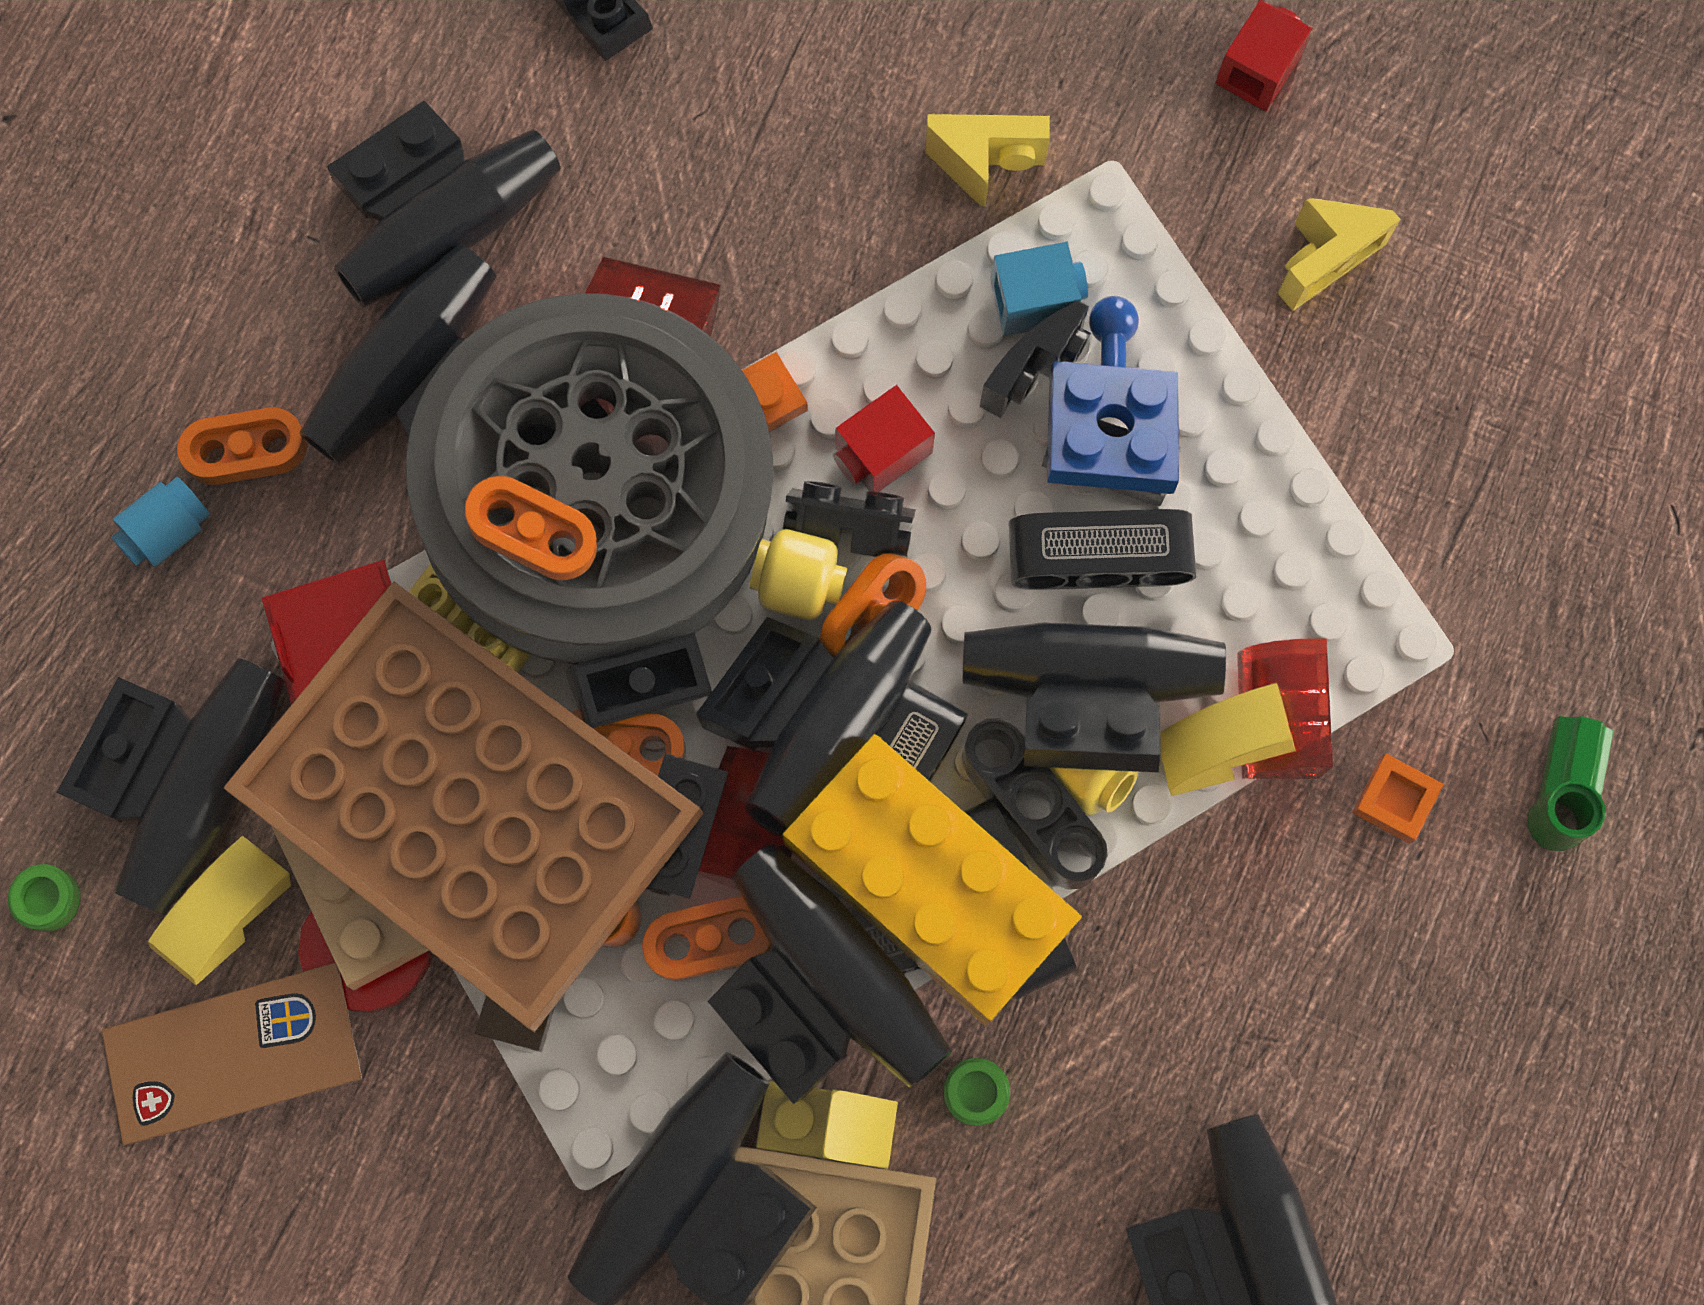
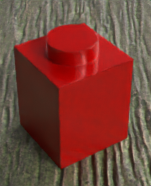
(1263, 54)
(882, 441)

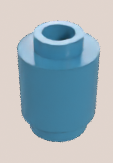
(159, 523)

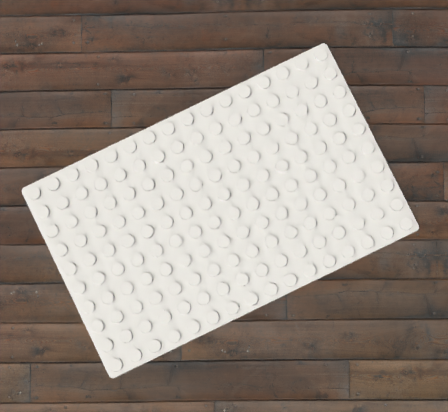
(1273, 562)

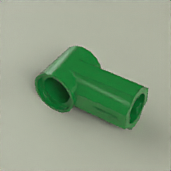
(1572, 777)

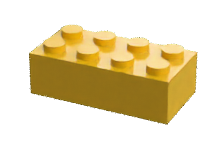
(930, 879)

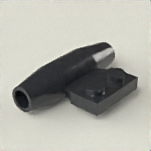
(430, 197)
(399, 356)
(1093, 687)
(811, 706)
(171, 774)
(819, 986)
(690, 1199)
(1251, 1250)

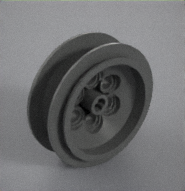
(647, 574)

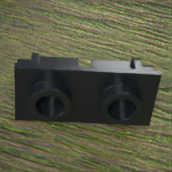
(874, 520)
(704, 788)

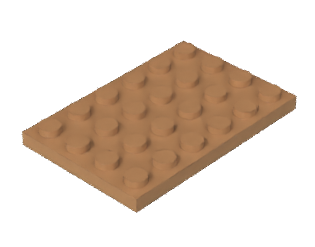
(464, 804)

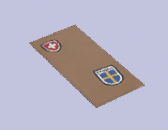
(231, 1054)

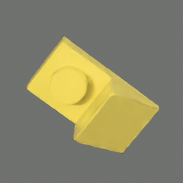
(971, 143)
(1339, 241)
(829, 1126)

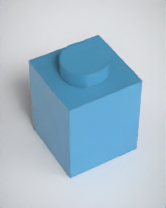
(1035, 284)

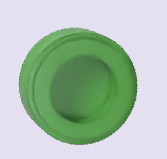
(44, 898)
(976, 1092)

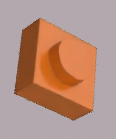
(776, 391)
(1397, 798)

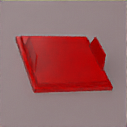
(318, 617)

